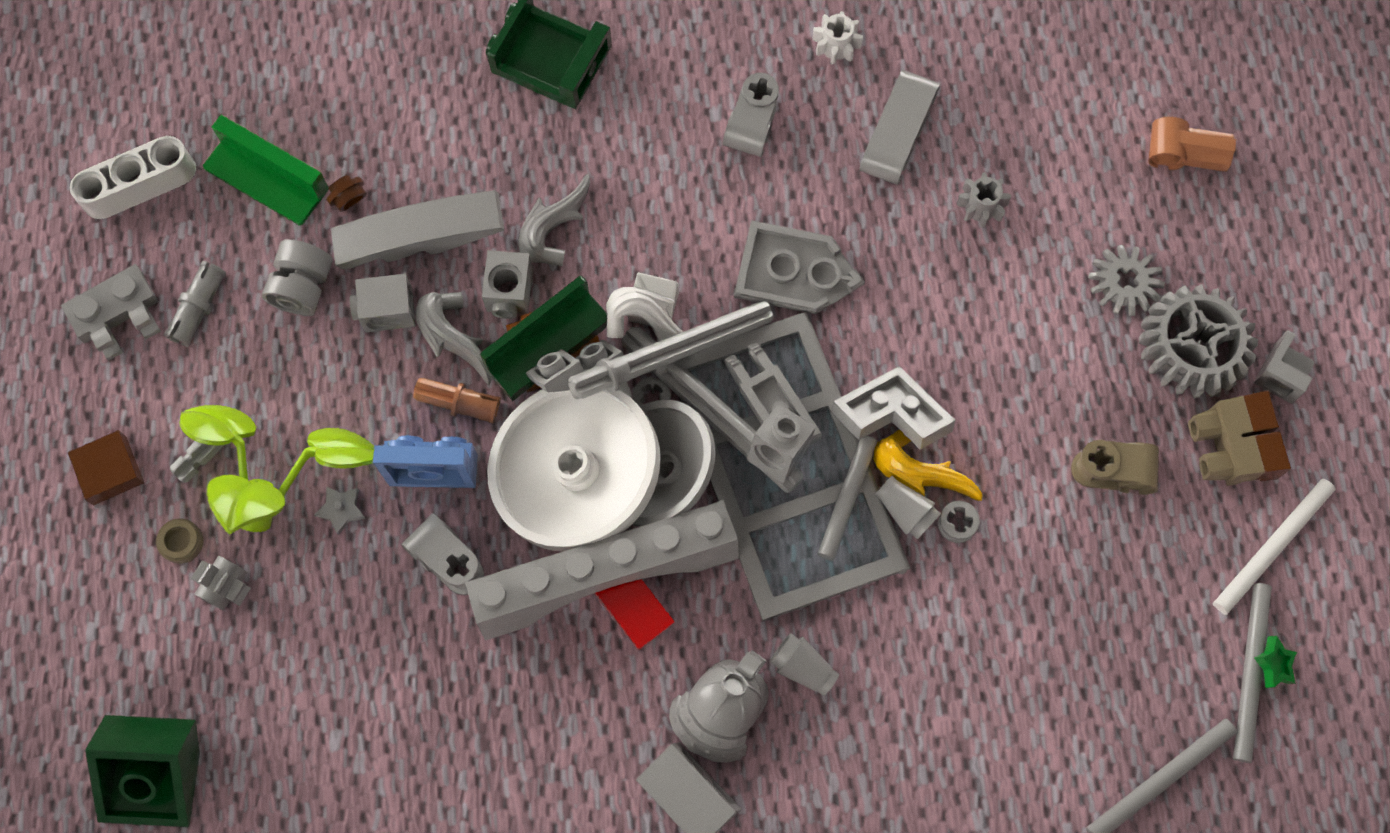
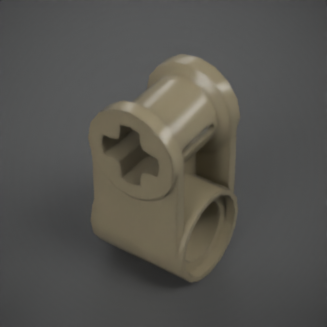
(1123, 465)

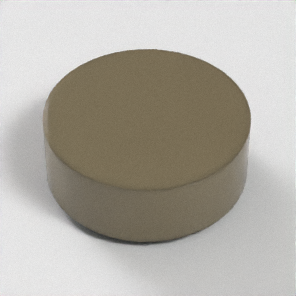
(179, 541)

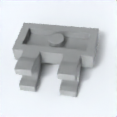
(110, 304)

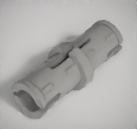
(195, 303)

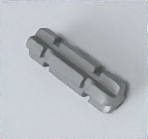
(197, 454)

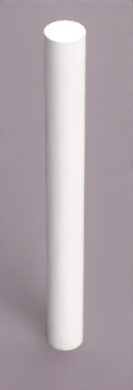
(1274, 546)

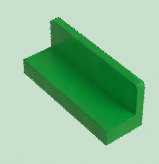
(265, 172)

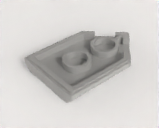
(794, 269)

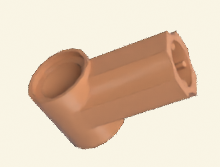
(1178, 145)

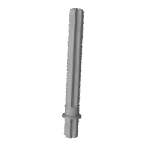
(612, 373)
(705, 402)

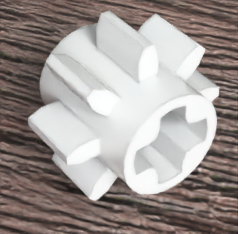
(834, 47)

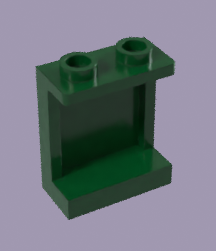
(548, 52)

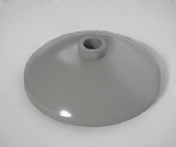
(687, 447)

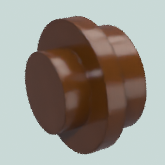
(346, 192)

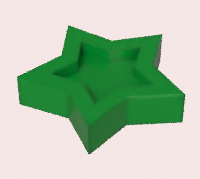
(1276, 663)

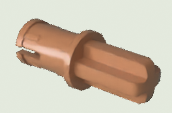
(457, 399)

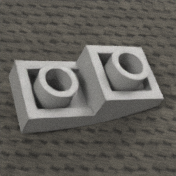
(557, 367)

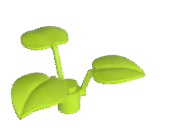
(255, 502)

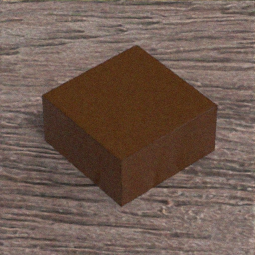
(105, 467)

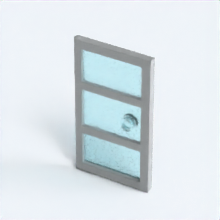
(783, 529)

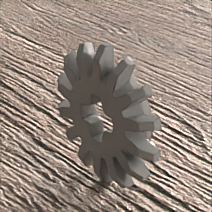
(1128, 295)

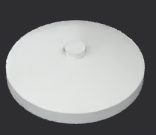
(573, 467)

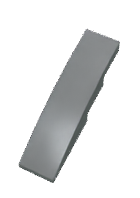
(417, 228)

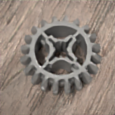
(1193, 311)

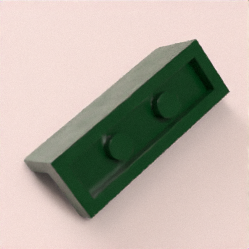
(562, 323)

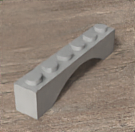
(668, 546)

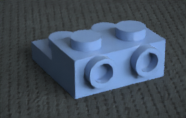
(427, 464)

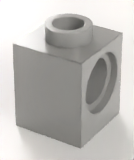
(503, 268)
(383, 303)
(780, 443)

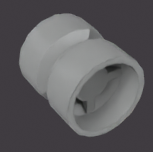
(297, 277)

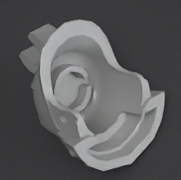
(721, 708)

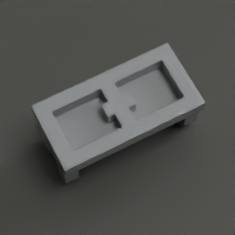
(688, 792)

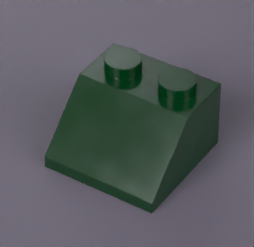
(143, 770)

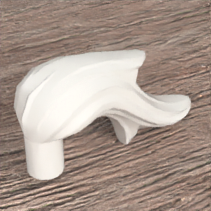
(641, 303)

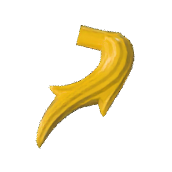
(914, 474)

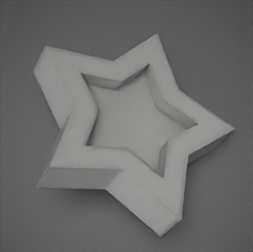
(340, 508)

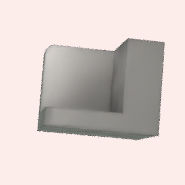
(1285, 370)

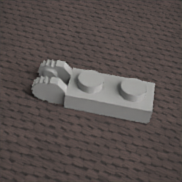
(767, 388)

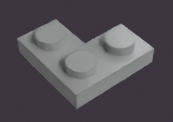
(895, 400)

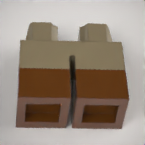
(1243, 440)

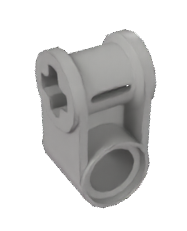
(752, 118)
(441, 552)

